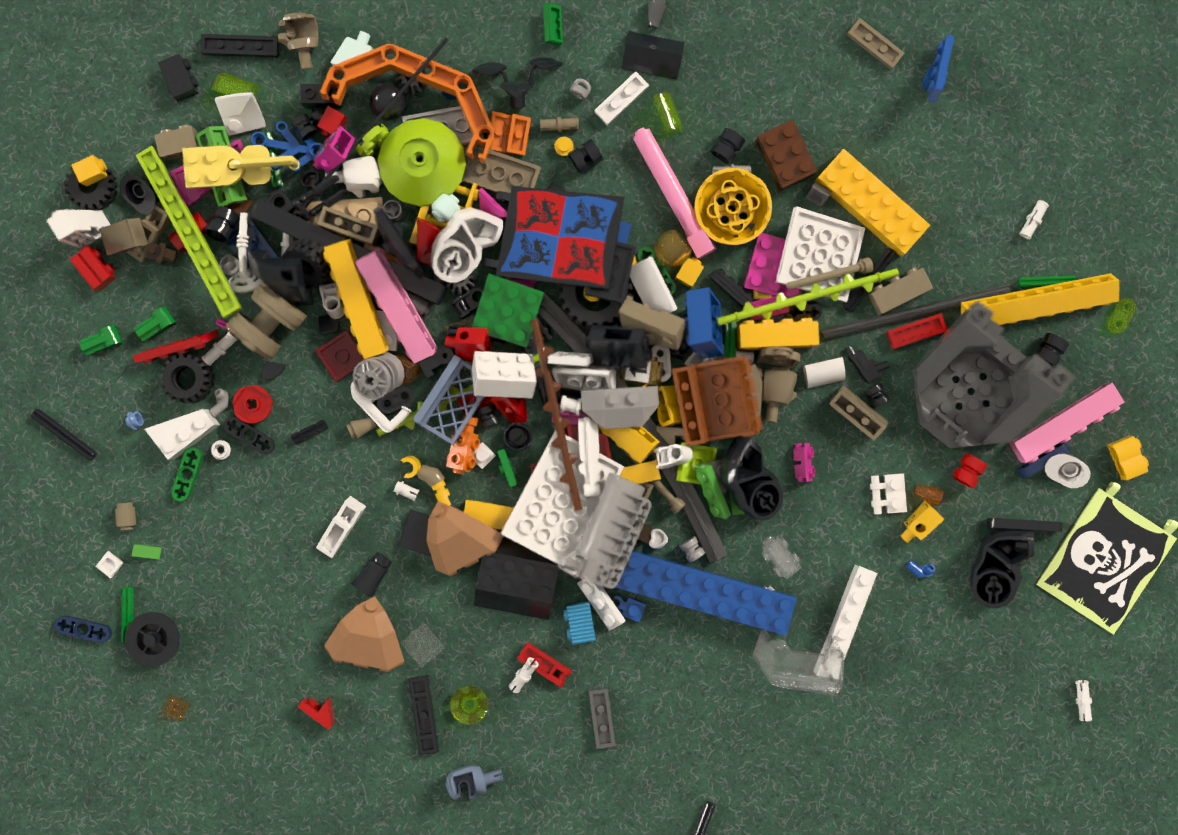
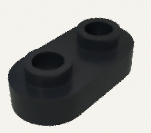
(396, 400)

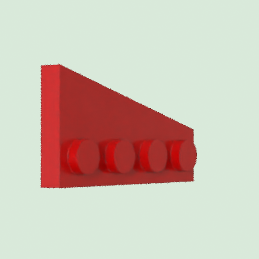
(180, 346)

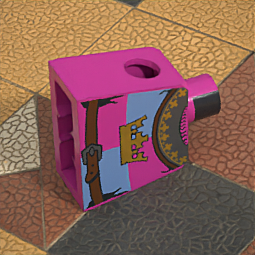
(327, 156)

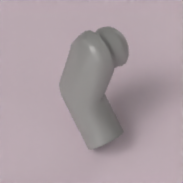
(222, 402)

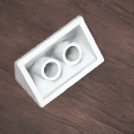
(651, 286)
(585, 377)

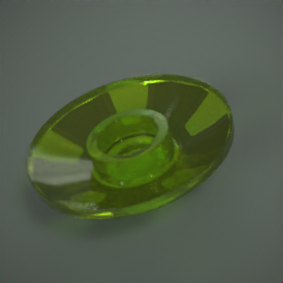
(466, 714)

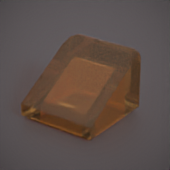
(175, 708)

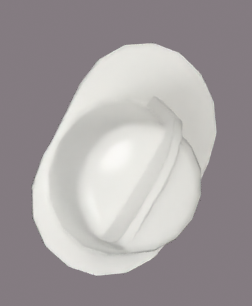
(1067, 470)

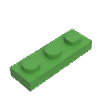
(712, 490)

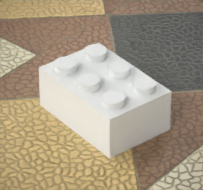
(503, 374)

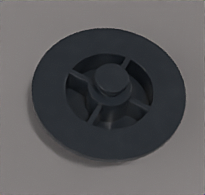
(152, 639)

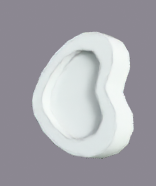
(658, 539)

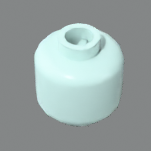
(445, 207)

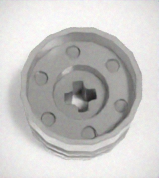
(378, 375)

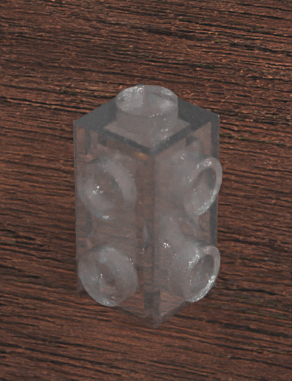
(776, 551)

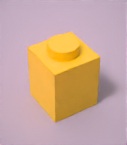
(90, 170)
(689, 272)

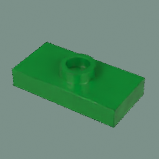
(552, 24)
(506, 468)

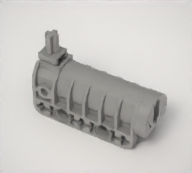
(609, 533)

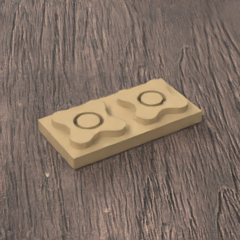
(357, 208)

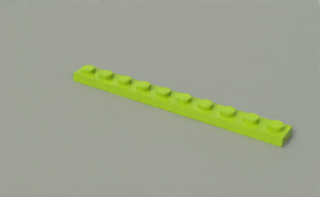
(189, 232)

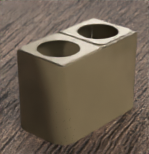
(123, 236)

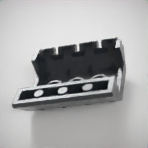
(516, 581)

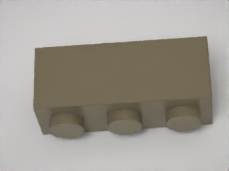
(349, 226)
(900, 290)
(858, 412)

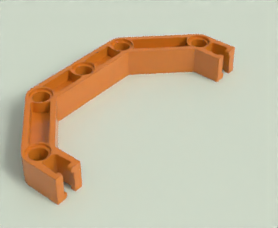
(407, 63)

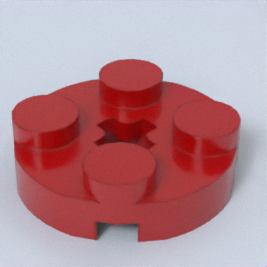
(252, 393)

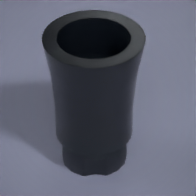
(372, 574)

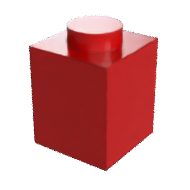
(331, 121)

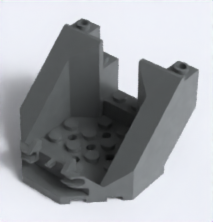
(1014, 384)

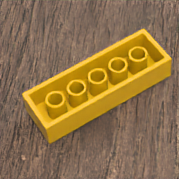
(872, 203)

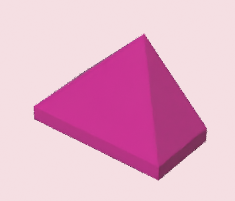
(490, 206)

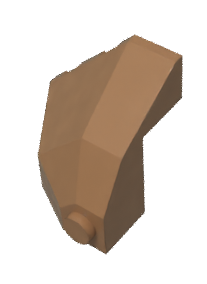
(458, 539)
(366, 638)

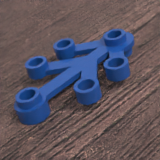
(292, 146)

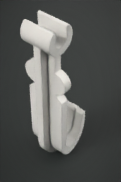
(589, 455)

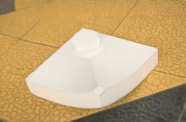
(240, 112)

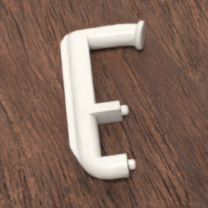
(376, 415)

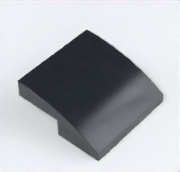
(415, 533)

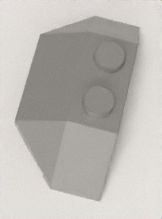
(620, 406)

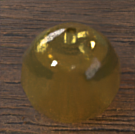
(671, 249)

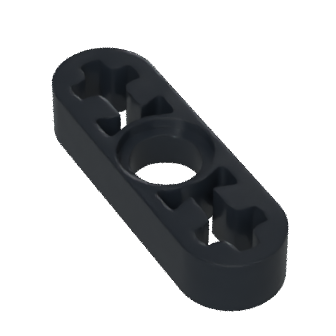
(234, 432)

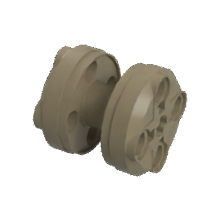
(256, 332)

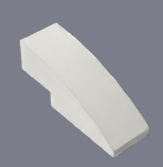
(340, 526)

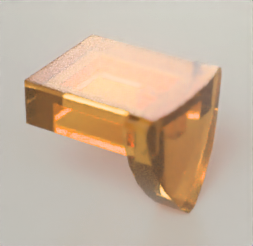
(411, 370)

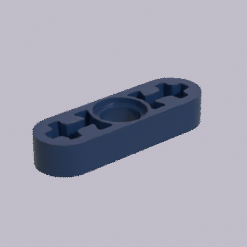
(1030, 469)
(76, 633)

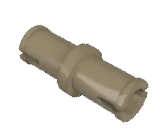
(559, 124)

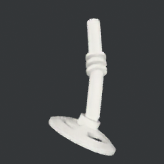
(244, 275)

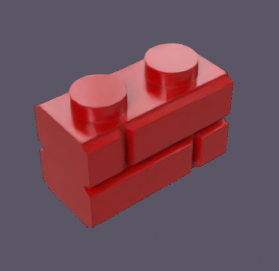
(93, 268)

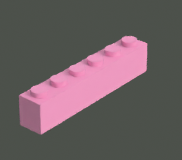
(396, 305)
(1067, 422)

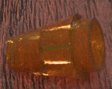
(930, 494)

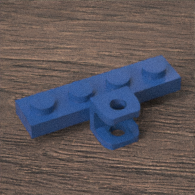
(937, 75)

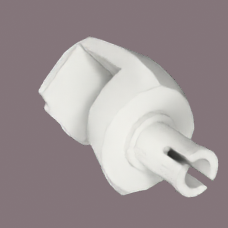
(360, 175)

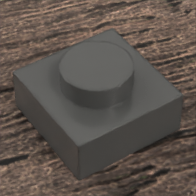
(818, 194)

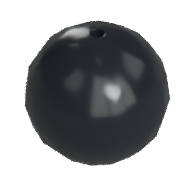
(382, 96)

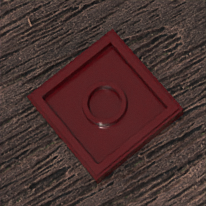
(340, 355)

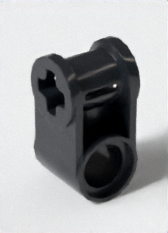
(467, 302)

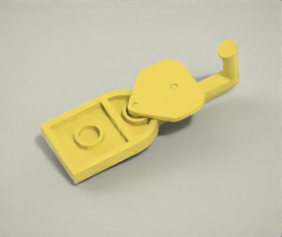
(211, 165)

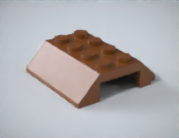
(717, 400)

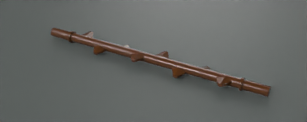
(560, 423)

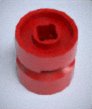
(969, 471)

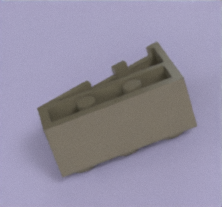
(660, 327)

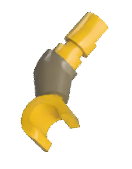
(431, 476)

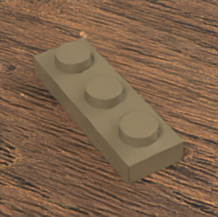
(875, 43)

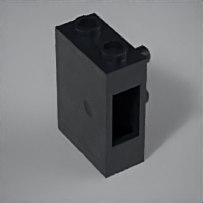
(619, 347)

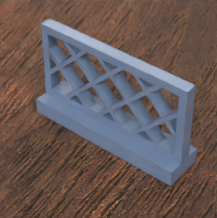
(438, 394)

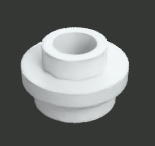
(214, 449)

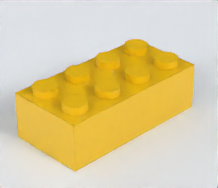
(781, 334)

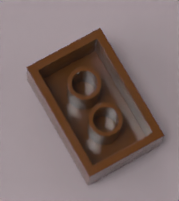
(786, 155)

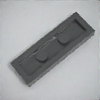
(602, 718)

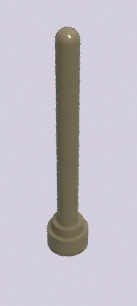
(863, 266)
(675, 504)

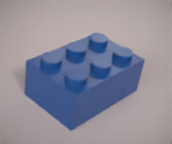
(704, 333)

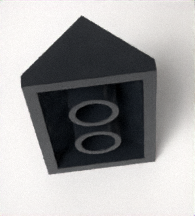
(652, 55)

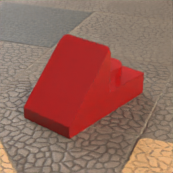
(512, 408)
(322, 715)

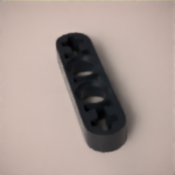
(1024, 524)

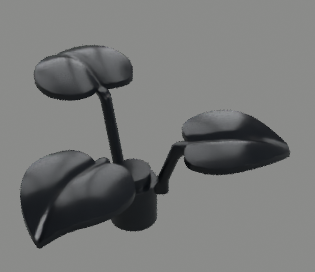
(518, 89)

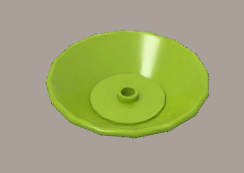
(426, 180)

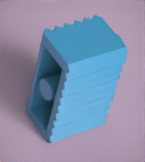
(580, 623)

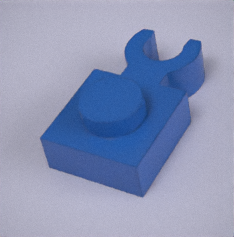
(631, 608)

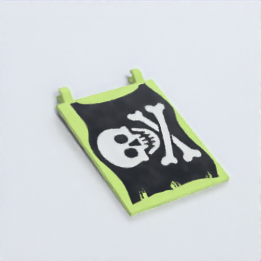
(1107, 559)

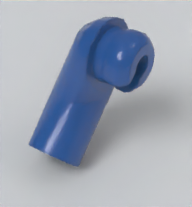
(921, 571)

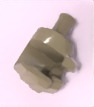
(301, 36)
(777, 390)

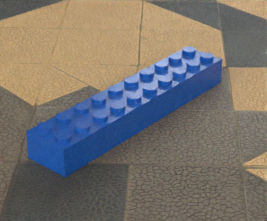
(708, 592)

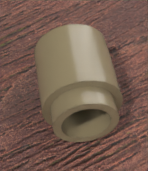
(125, 516)

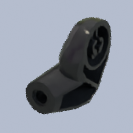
(749, 482)
(998, 565)

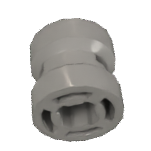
(692, 549)

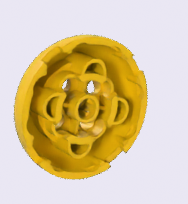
(755, 204)

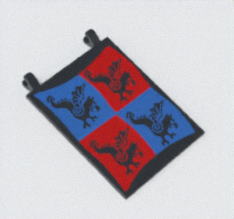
(559, 237)

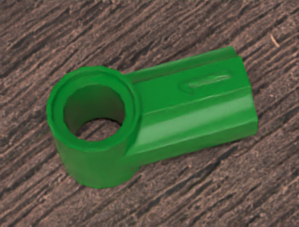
(157, 323)
(103, 340)

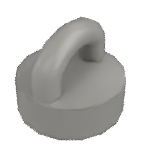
(578, 90)
(227, 264)

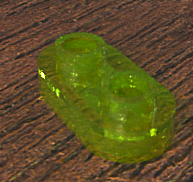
(1122, 315)

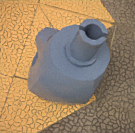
(476, 782)

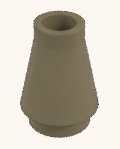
(360, 427)

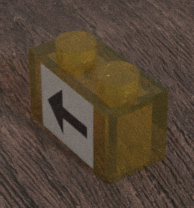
(651, 375)

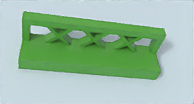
(218, 137)

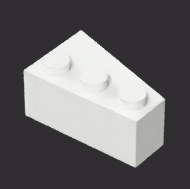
(78, 226)
(182, 432)

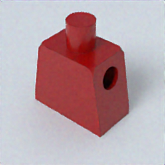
(468, 341)

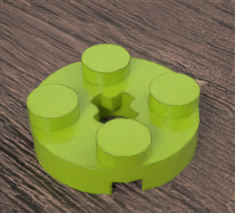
(372, 140)

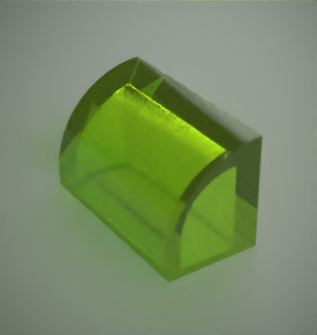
(228, 84)
(667, 113)

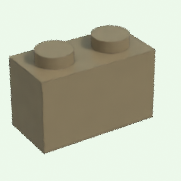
(171, 142)

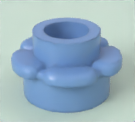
(131, 420)

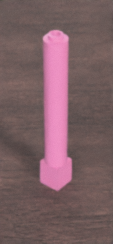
(673, 192)

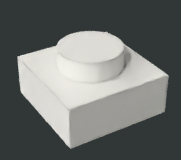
(483, 455)

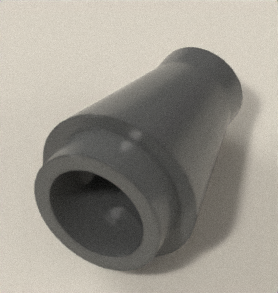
(655, 12)

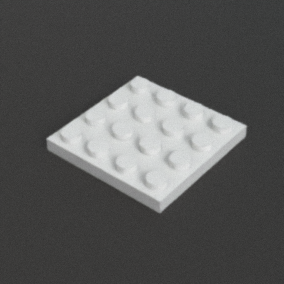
(818, 246)

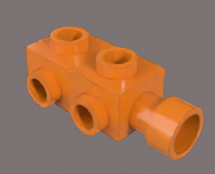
(462, 453)

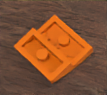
(510, 133)

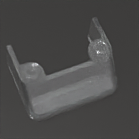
(800, 669)

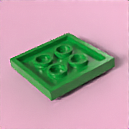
(508, 309)

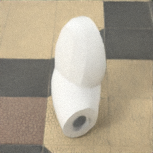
(461, 242)

